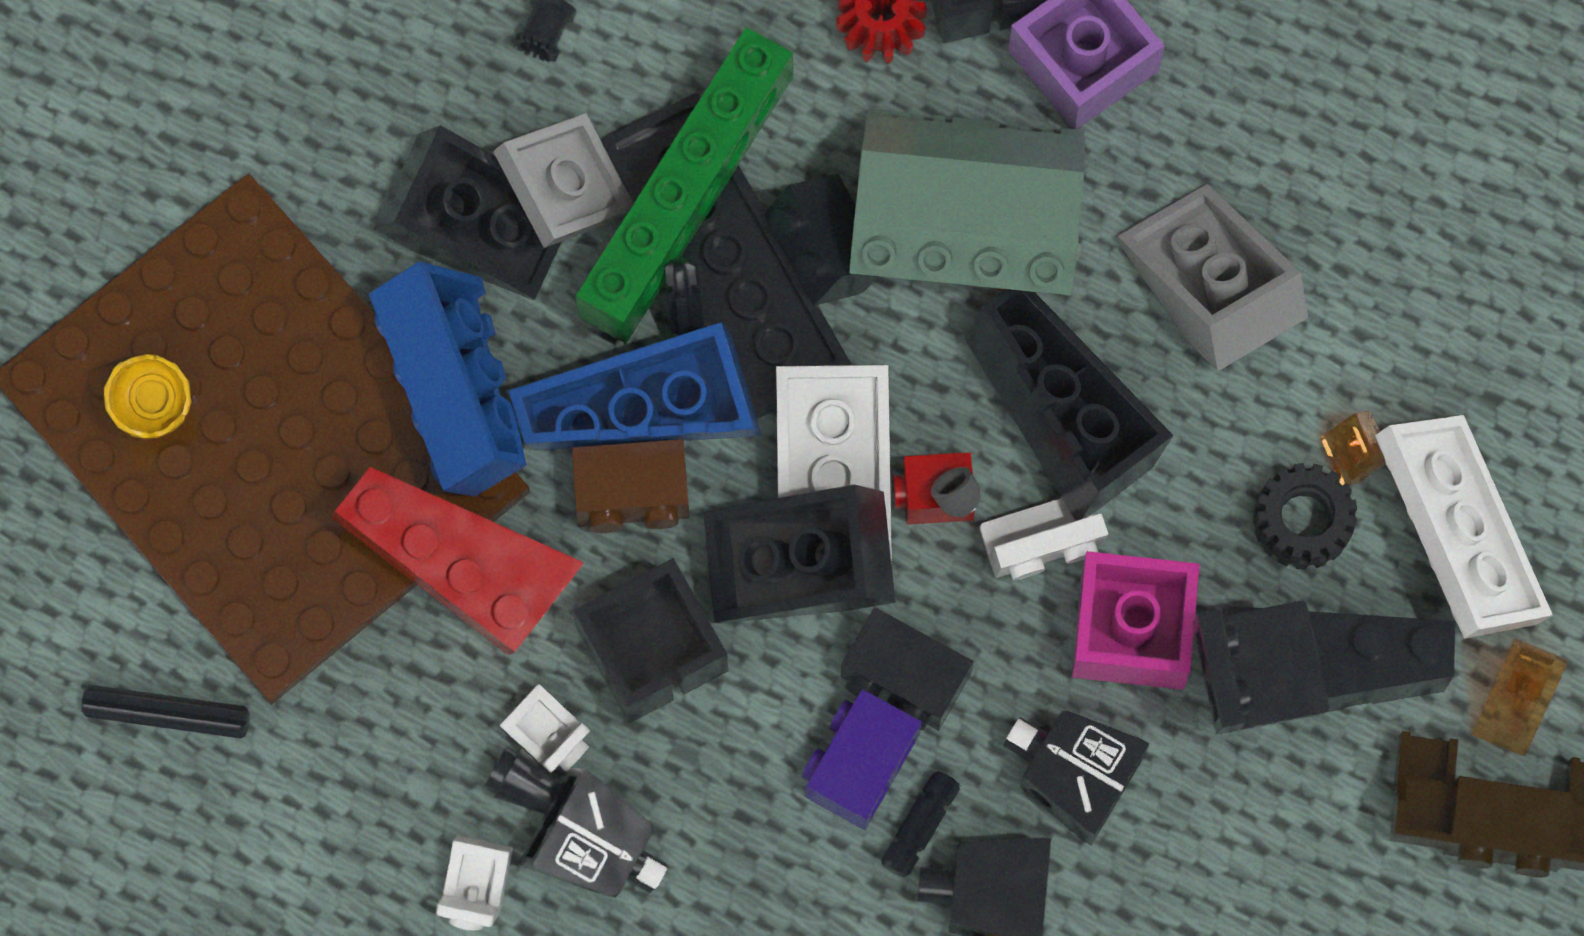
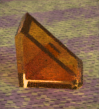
(1519, 696)

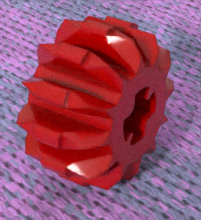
(881, 35)

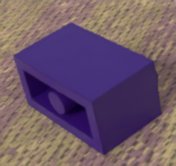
(861, 759)

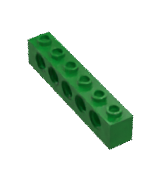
(685, 185)

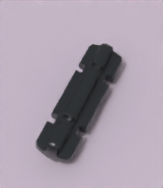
(683, 299)
(920, 824)

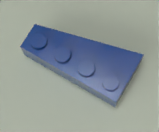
(450, 375)
(655, 393)

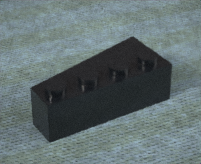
(1065, 401)
(1380, 656)

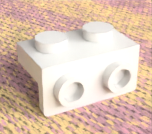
(1037, 535)

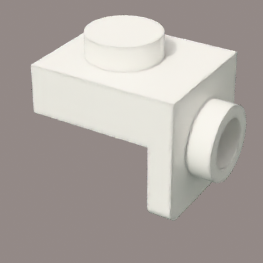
(546, 730)
(474, 883)

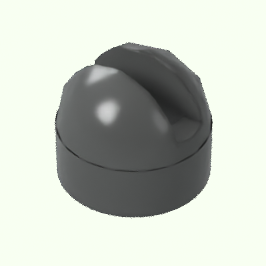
(957, 492)

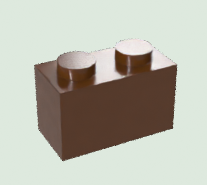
(630, 485)

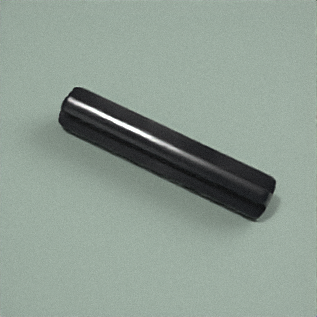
(165, 711)

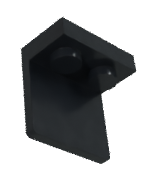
(1260, 666)

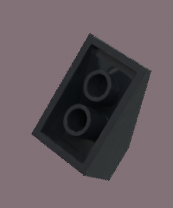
(465, 214)
(799, 555)

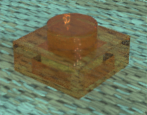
(1354, 448)

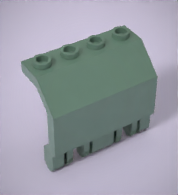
(968, 203)

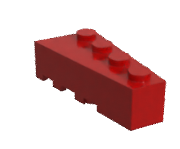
(464, 561)

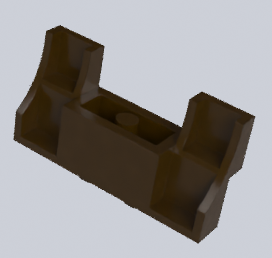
(1485, 818)

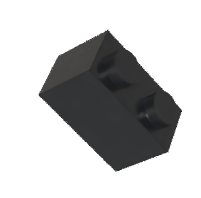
(816, 233)
(906, 669)

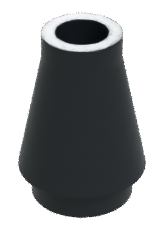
(522, 781)

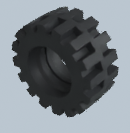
(1319, 486)

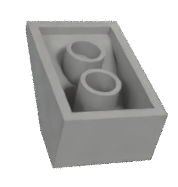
(1216, 276)

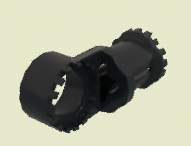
(544, 28)

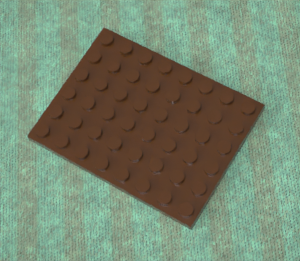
(279, 429)

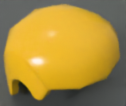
(147, 396)

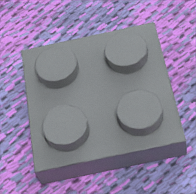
(564, 179)

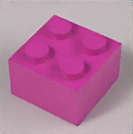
(1135, 620)

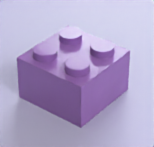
(1085, 54)

